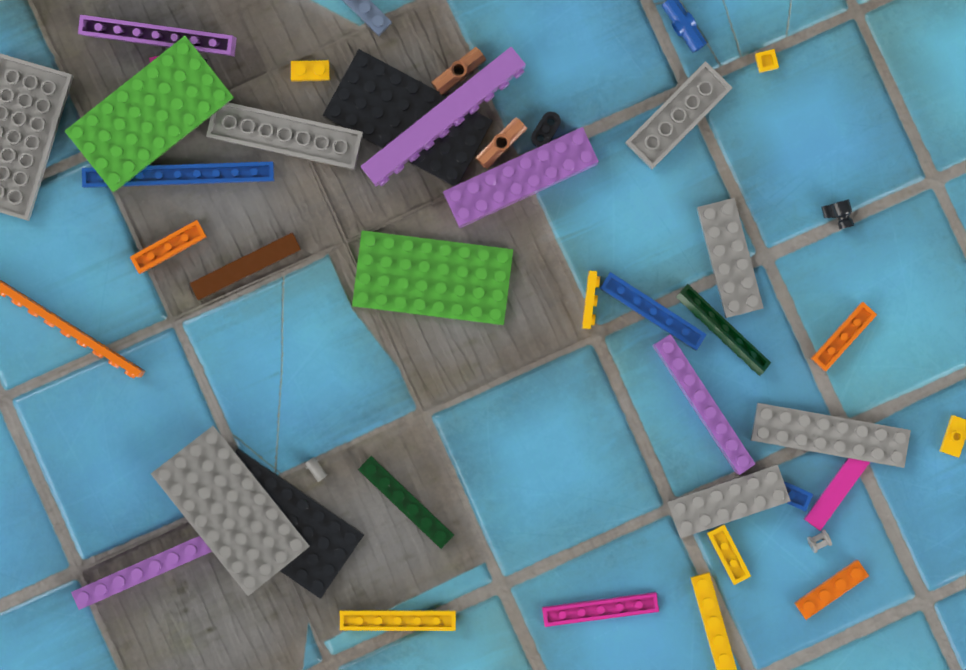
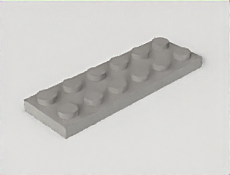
(678, 115)
(730, 258)
(729, 501)

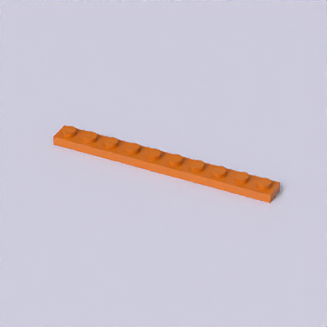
(69, 330)

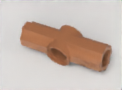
(468, 63)
(509, 134)

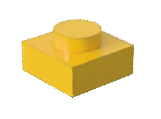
(766, 61)

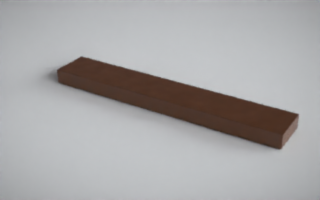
(245, 266)

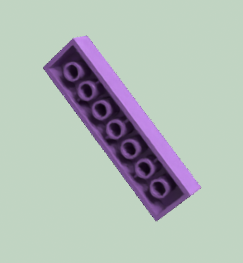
(521, 177)

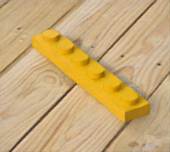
(398, 620)
(713, 622)

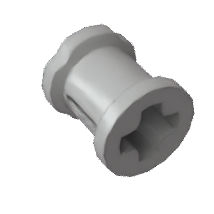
(815, 546)

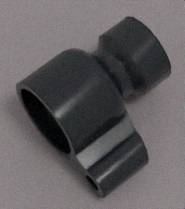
(841, 211)

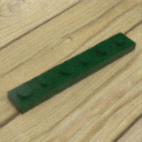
(723, 330)
(406, 502)

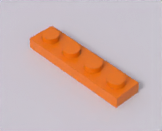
(168, 247)
(843, 336)
(831, 589)

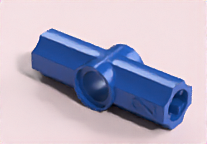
(684, 24)

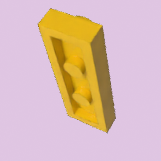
(590, 300)
(728, 554)

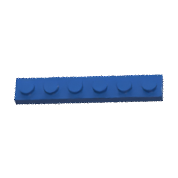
(653, 311)

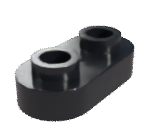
(546, 130)

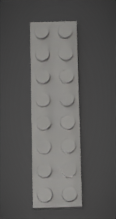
(286, 135)
(830, 435)

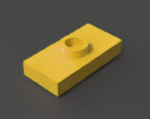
(954, 436)

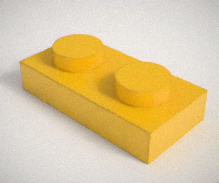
(310, 70)

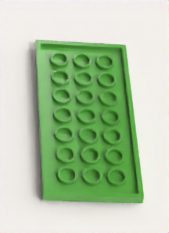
(149, 114)
(432, 277)

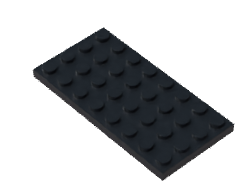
(388, 102)
(326, 533)

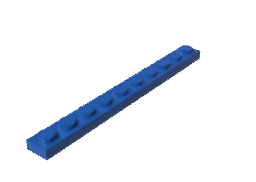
(190, 174)

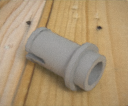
(316, 469)

